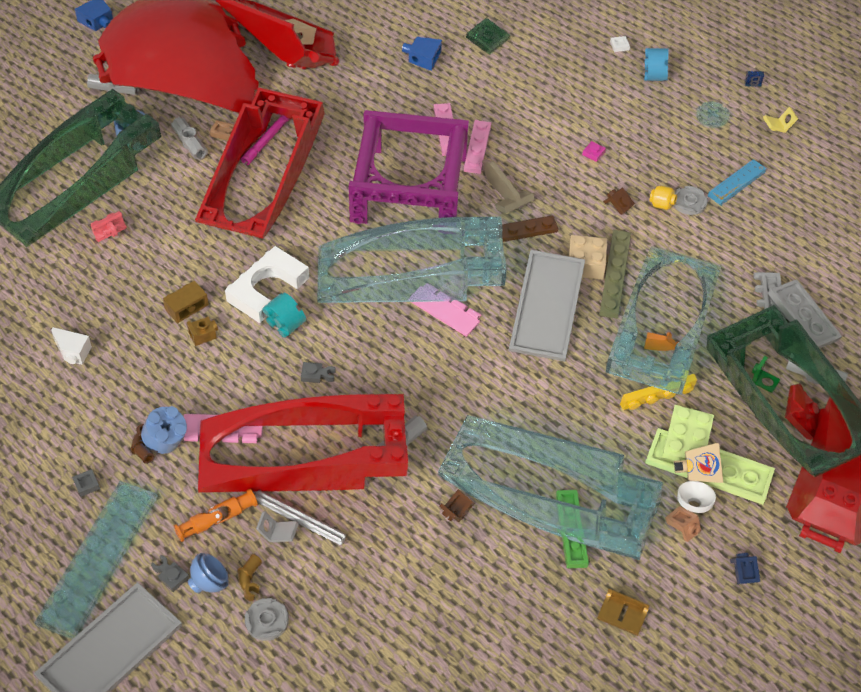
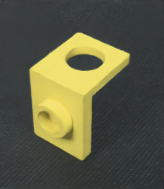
(780, 124)

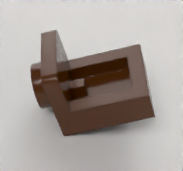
(619, 200)
(457, 506)

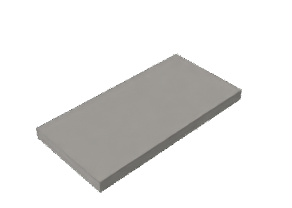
(547, 305)
(110, 645)

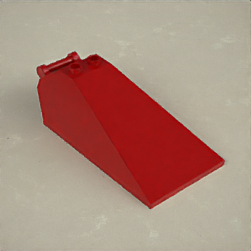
(279, 36)
(833, 498)

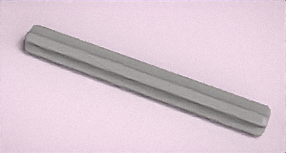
(302, 518)

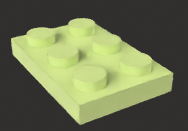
(687, 431)

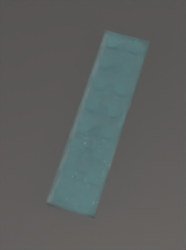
(96, 560)

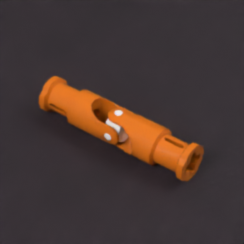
(203, 521)

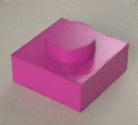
(594, 151)

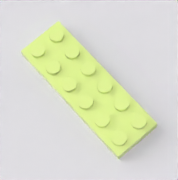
(740, 475)

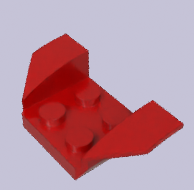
(802, 411)

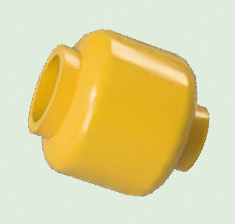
(663, 197)

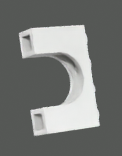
(273, 264)

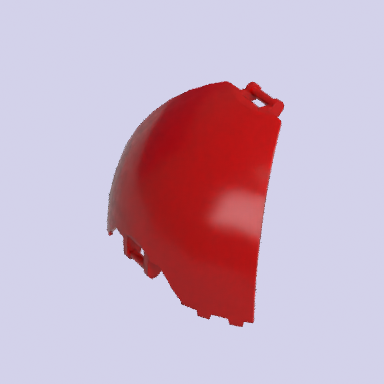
(178, 51)

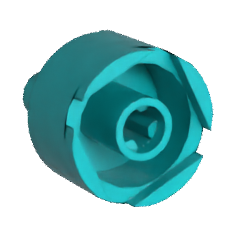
(284, 314)

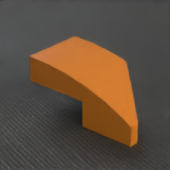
(660, 342)

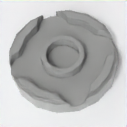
(690, 200)
(266, 619)

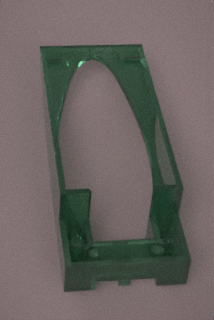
(109, 170)
(795, 345)

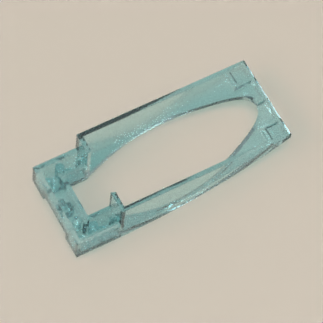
(430, 284)
(646, 370)
(590, 465)

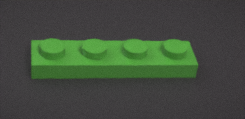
(574, 552)

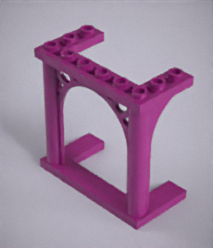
(363, 190)

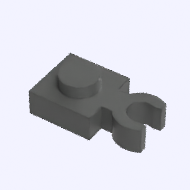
(315, 372)
(171, 576)

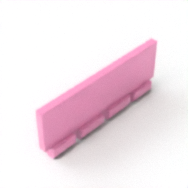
(452, 314)
(248, 433)

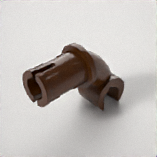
(139, 447)

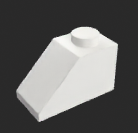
(72, 346)

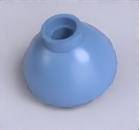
(207, 574)

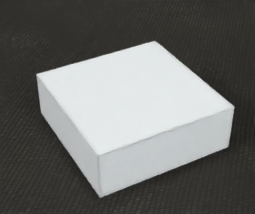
(620, 44)

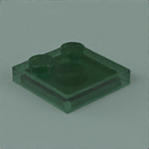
(487, 36)

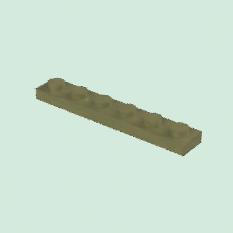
(615, 274)

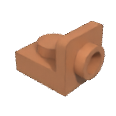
(685, 522)

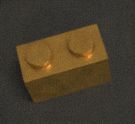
(185, 301)

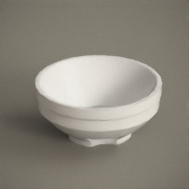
(696, 492)

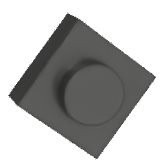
(86, 482)

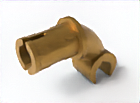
(245, 576)

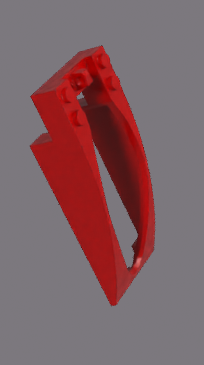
(247, 129)
(333, 473)

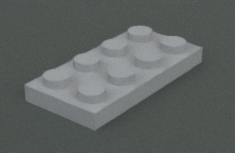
(798, 305)

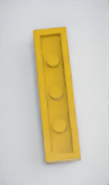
(652, 394)

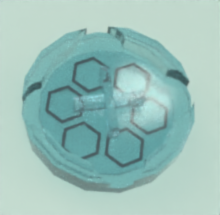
(712, 114)

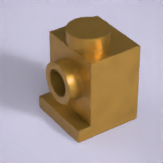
(202, 330)

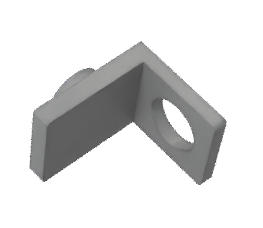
(277, 530)

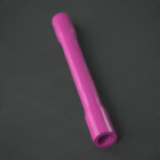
(252, 153)

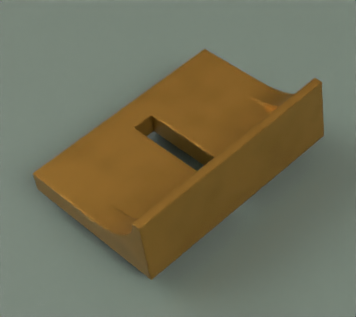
(613, 607)

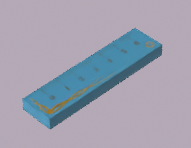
(737, 182)

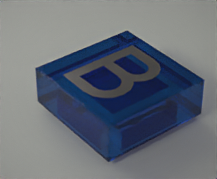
(754, 78)

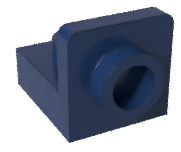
(746, 568)

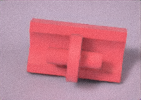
(108, 226)

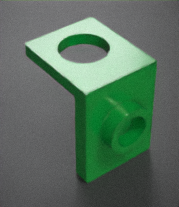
(759, 374)

